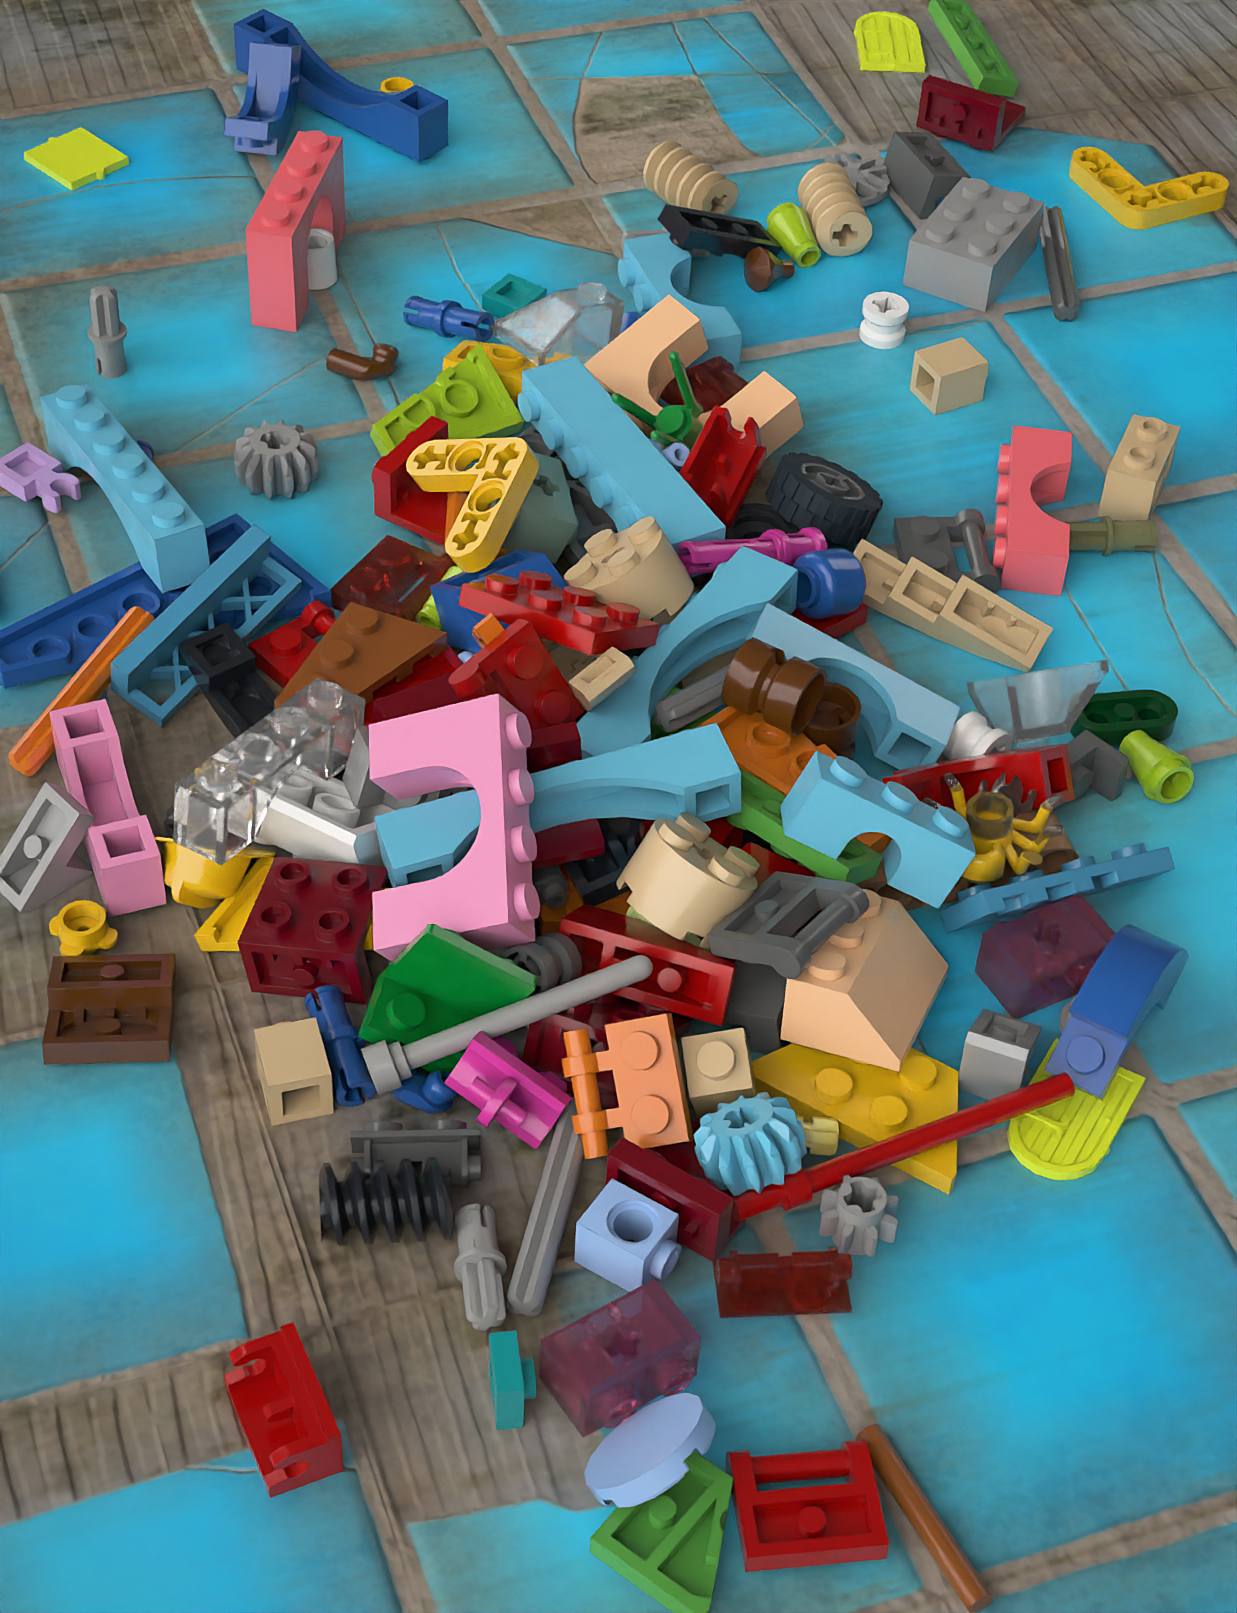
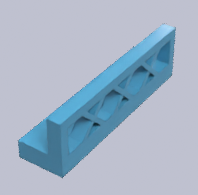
(193, 610)

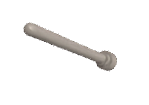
(393, 1063)

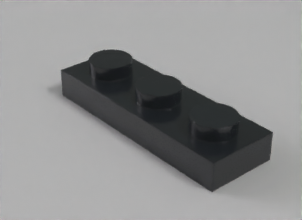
(715, 232)

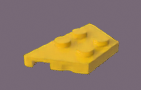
(868, 1100)

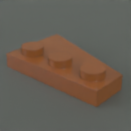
(366, 652)

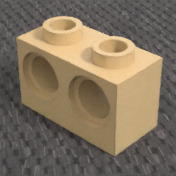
(1139, 469)

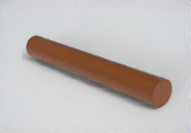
(926, 1521)

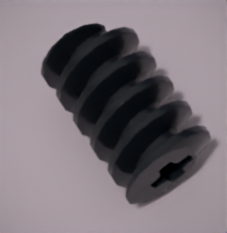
(385, 1201)

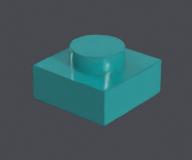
(511, 295)
(510, 1379)

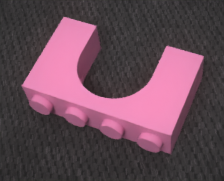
(491, 889)

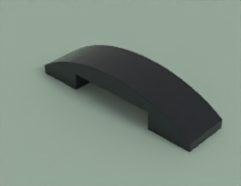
(229, 678)

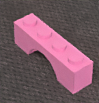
(119, 838)

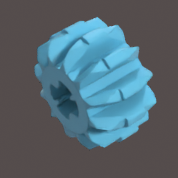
(750, 1143)

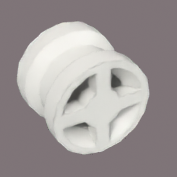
(883, 320)
(974, 737)

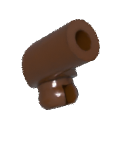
(364, 368)

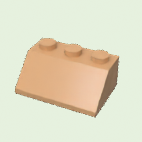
(866, 988)

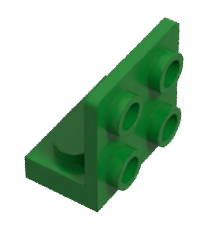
(438, 986)

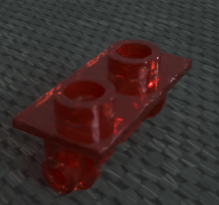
(782, 1284)

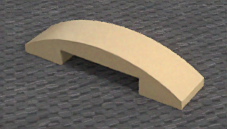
(591, 676)

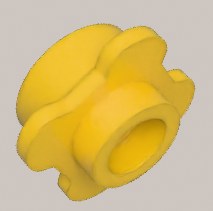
(83, 928)

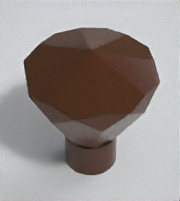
(764, 269)

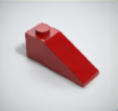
(682, 976)

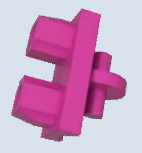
(508, 1089)

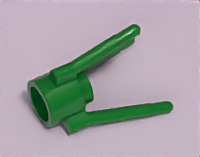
(673, 422)

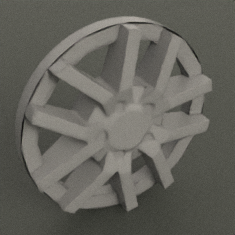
(867, 178)

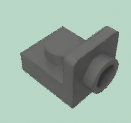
(1096, 766)

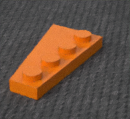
(775, 756)

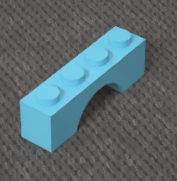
(658, 268)
(900, 717)

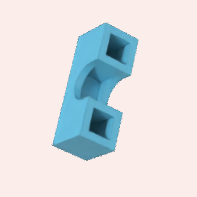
(839, 801)

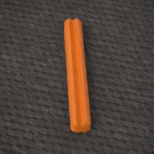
(82, 688)

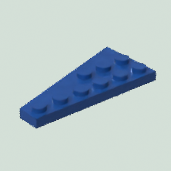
(70, 630)

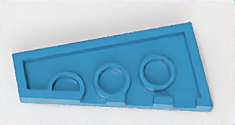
(1033, 889)

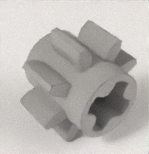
(859, 1215)

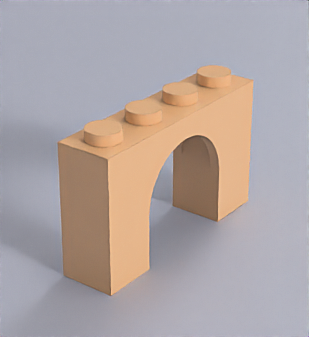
(640, 369)

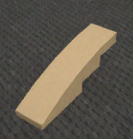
(951, 611)

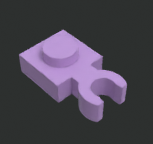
(34, 473)

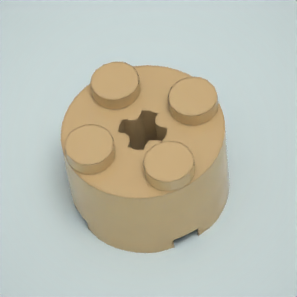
(634, 569)
(686, 878)

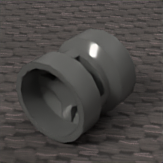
(550, 958)

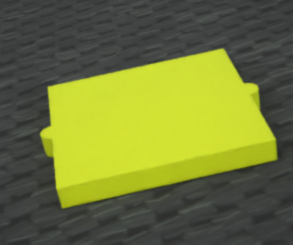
(76, 158)

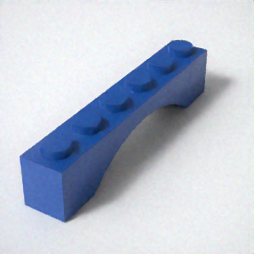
(404, 120)

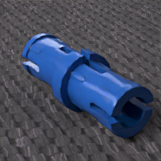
(448, 319)
(341, 1046)

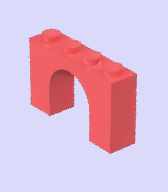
(300, 197)

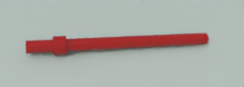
(801, 1186)

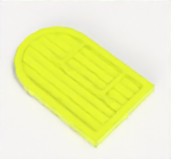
(888, 43)
(1074, 1133)

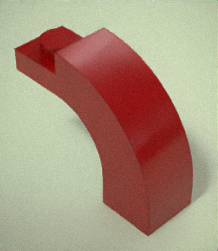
(1039, 769)

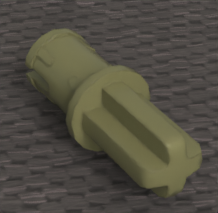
(1113, 535)

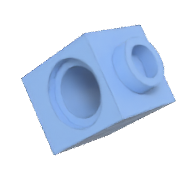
(621, 1216)

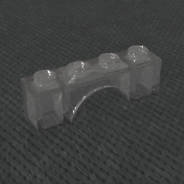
(228, 795)

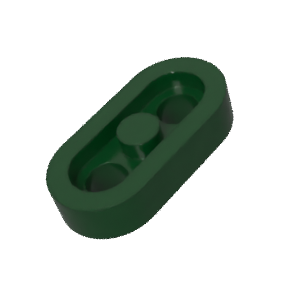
(1117, 714)

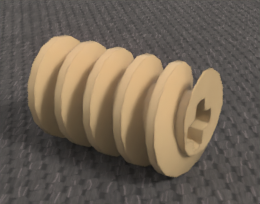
(687, 181)
(834, 210)

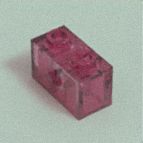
(1042, 955)
(619, 1358)

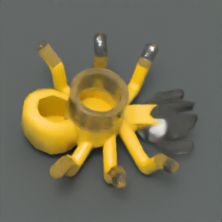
(994, 826)

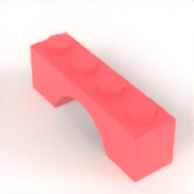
(1032, 543)

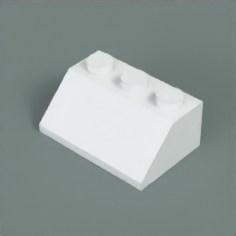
(320, 822)

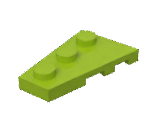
(464, 396)

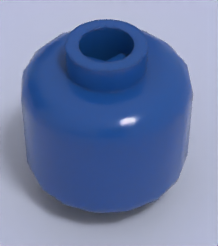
(829, 583)

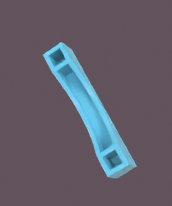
(156, 518)
(706, 627)
(641, 781)

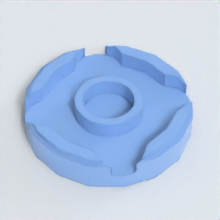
(649, 1450)

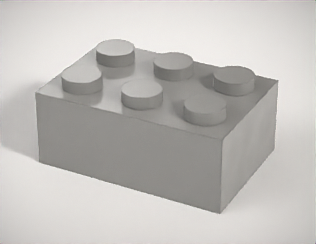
(973, 244)

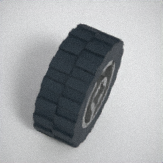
(825, 497)

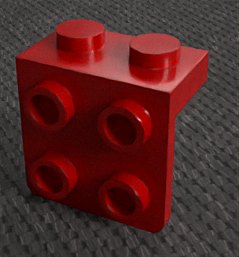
(400, 497)

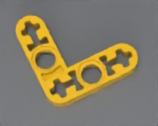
(1141, 205)
(503, 471)

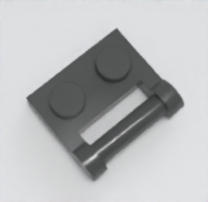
(930, 542)
(776, 910)

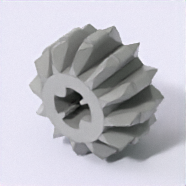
(276, 459)

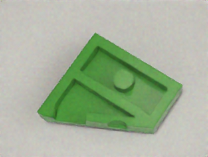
(672, 1540)

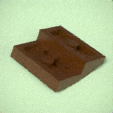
(110, 1009)

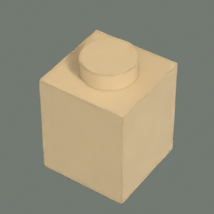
(948, 375)
(718, 1069)
(294, 1071)

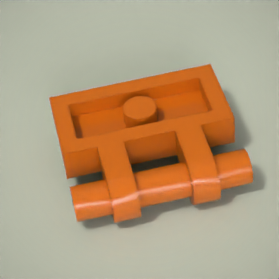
(646, 1084)

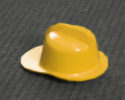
(201, 881)

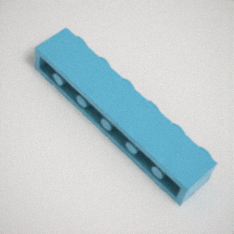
(612, 454)

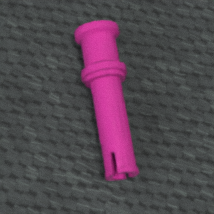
(774, 543)

